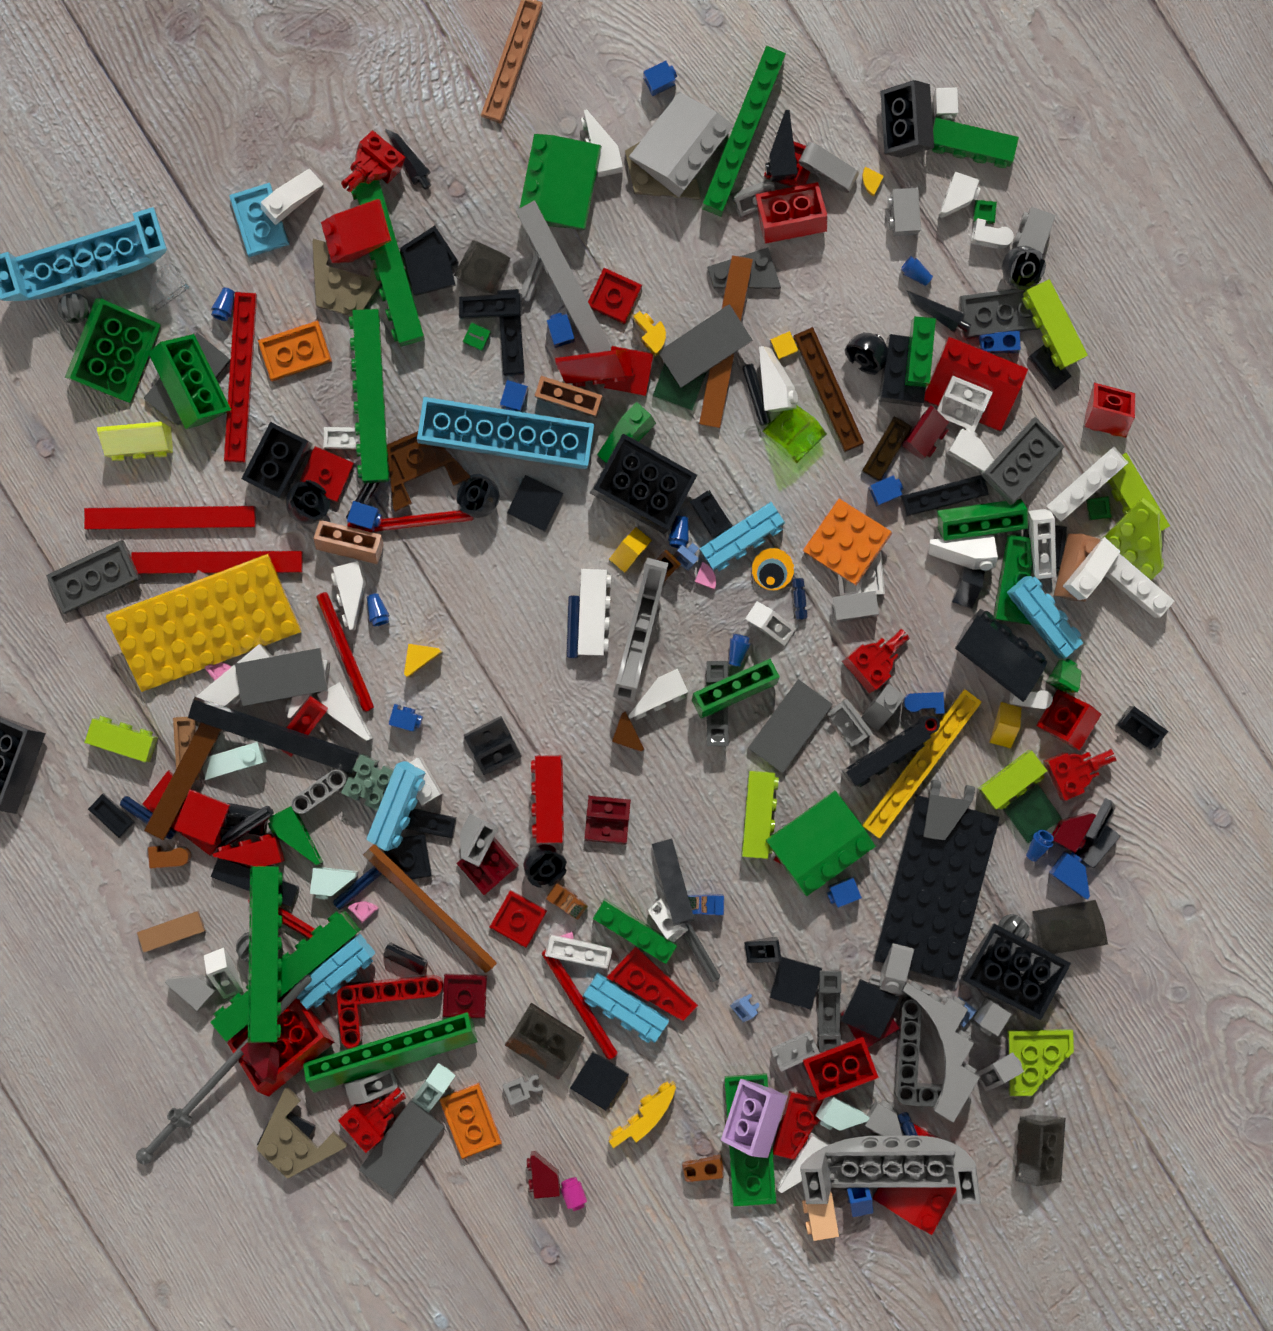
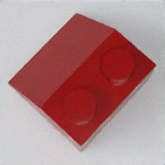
(1110, 410)
(1069, 719)

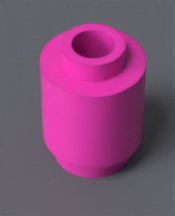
(573, 1194)

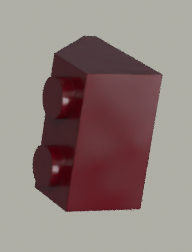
(926, 433)

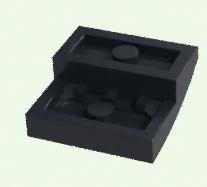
(492, 745)
(869, 1008)

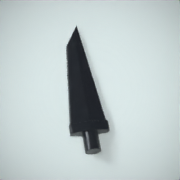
(416, 169)
(945, 315)

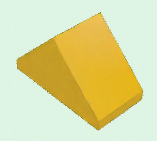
(630, 549)
(418, 657)
(1006, 725)

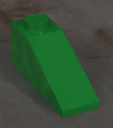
(633, 423)
(1065, 676)
(291, 829)

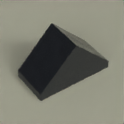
(968, 587)
(763, 950)

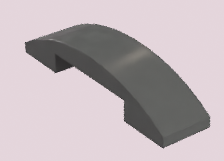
(717, 722)
(829, 1010)

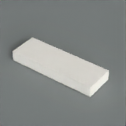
(342, 438)
(578, 951)

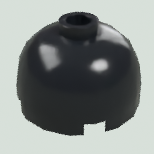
(1023, 267)
(868, 351)
(478, 496)
(307, 502)
(544, 865)

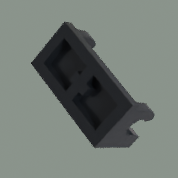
(711, 514)
(1141, 727)

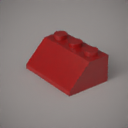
(791, 212)
(595, 367)
(840, 1068)

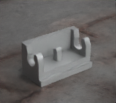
(855, 606)
(849, 722)
(794, 1050)

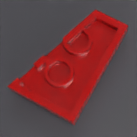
(796, 1124)

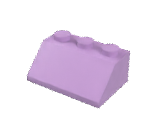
(753, 1118)

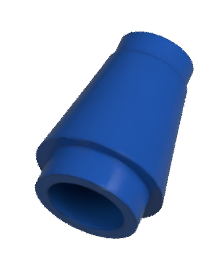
(915, 270)
(223, 305)
(679, 534)
(377, 611)
(738, 648)
(1039, 845)

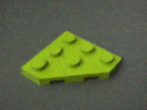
(1139, 538)
(1040, 1056)

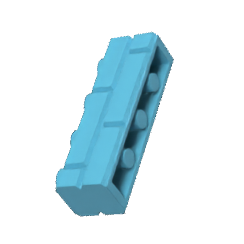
(742, 536)
(1045, 617)
(396, 806)
(335, 969)
(625, 1007)

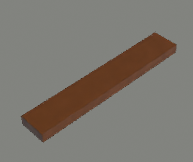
(828, 389)
(182, 781)

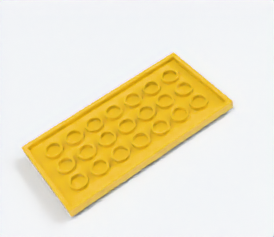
(203, 623)

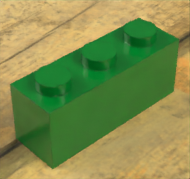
(920, 351)

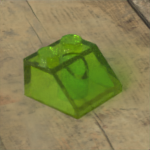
(795, 433)

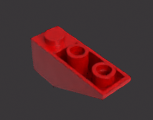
(259, 853)

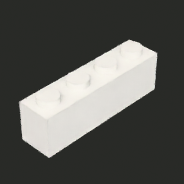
(1087, 484)
(1139, 587)
(593, 611)
(225, 689)

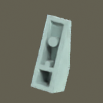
(234, 760)

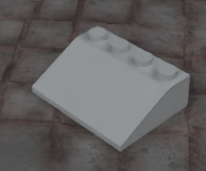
(680, 142)

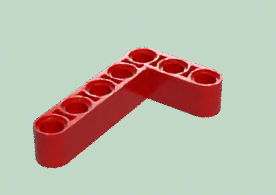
(379, 996)

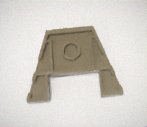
(645, 184)
(340, 289)
(288, 1146)

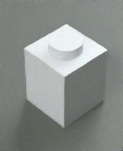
(945, 103)

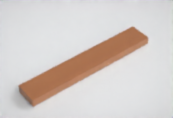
(511, 60)

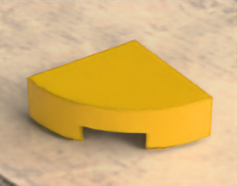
(871, 180)

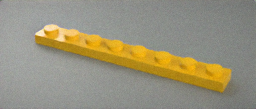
(921, 764)

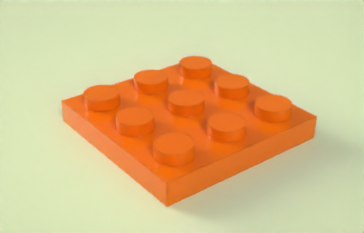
(847, 542)

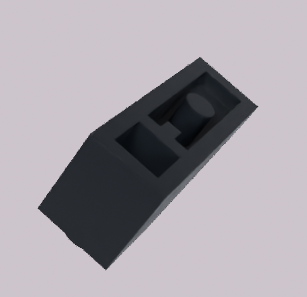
(782, 157)

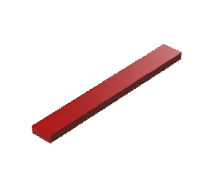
(240, 377)
(170, 517)
(212, 561)

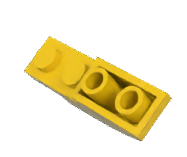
(652, 1110)

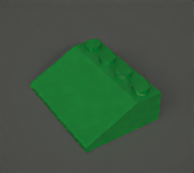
(561, 179)
(112, 350)
(820, 843)

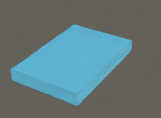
(255, 227)

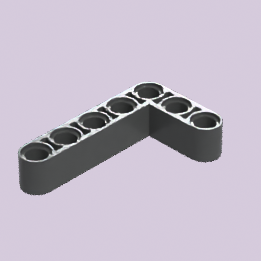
(912, 1060)

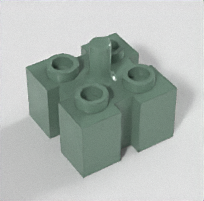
(369, 781)

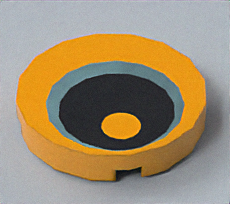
(772, 569)

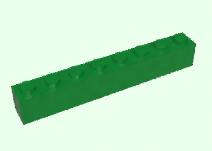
(743, 131)
(392, 275)
(370, 395)
(263, 955)
(293, 968)
(390, 1052)

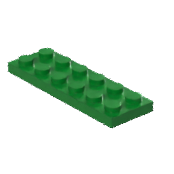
(750, 1176)

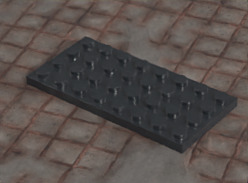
(937, 892)

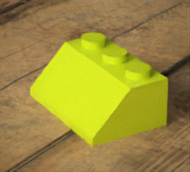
(136, 440)

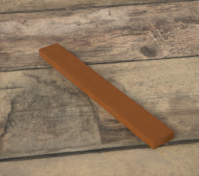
(720, 374)
(429, 908)

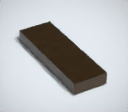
(886, 449)

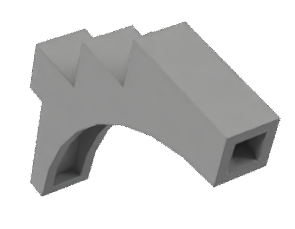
(640, 630)
(958, 1079)

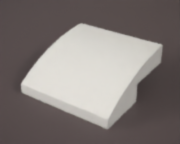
(963, 403)
(871, 581)

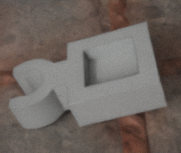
(518, 1089)

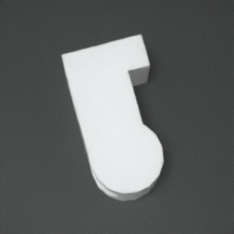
(991, 236)
(1039, 699)
(662, 917)

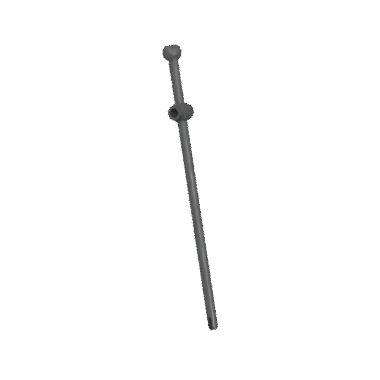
(181, 1117)

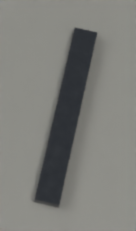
(273, 735)

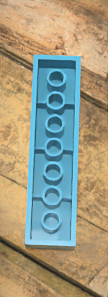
(505, 433)

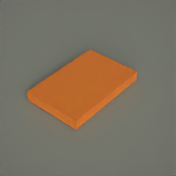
(294, 351)
(470, 1120)

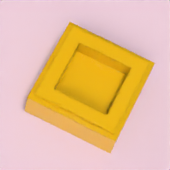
(784, 345)

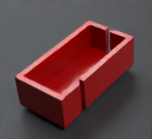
(549, 798)

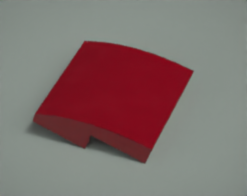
(607, 820)
(493, 868)

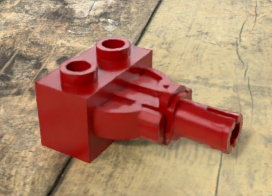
(373, 161)
(872, 663)
(1072, 773)
(367, 1122)

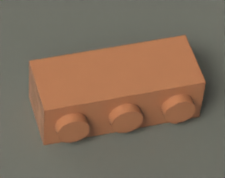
(568, 396)
(348, 542)
(1075, 552)

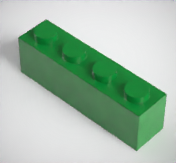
(974, 143)
(982, 519)
(735, 688)
(634, 931)

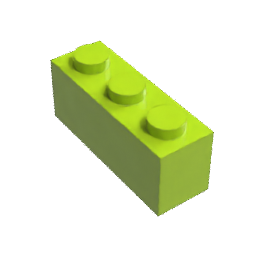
(121, 739)
(1012, 780)

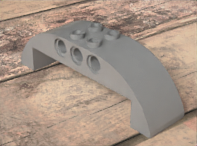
(890, 1163)

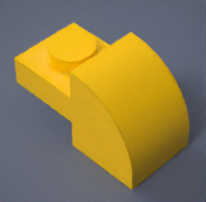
(654, 335)

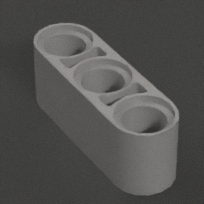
(828, 167)
(310, 795)

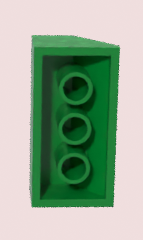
(189, 381)

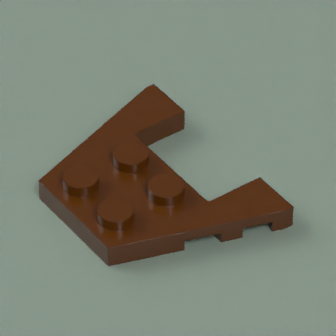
(411, 460)

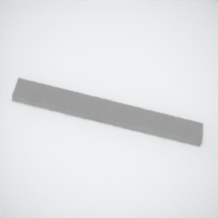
(563, 278)

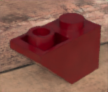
(1072, 830)
(264, 1059)
(545, 1177)

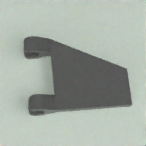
(945, 811)

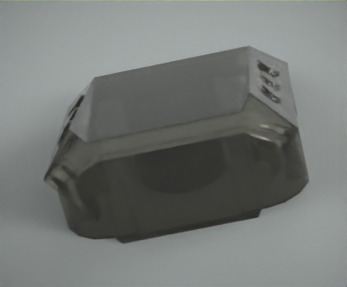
(482, 267)

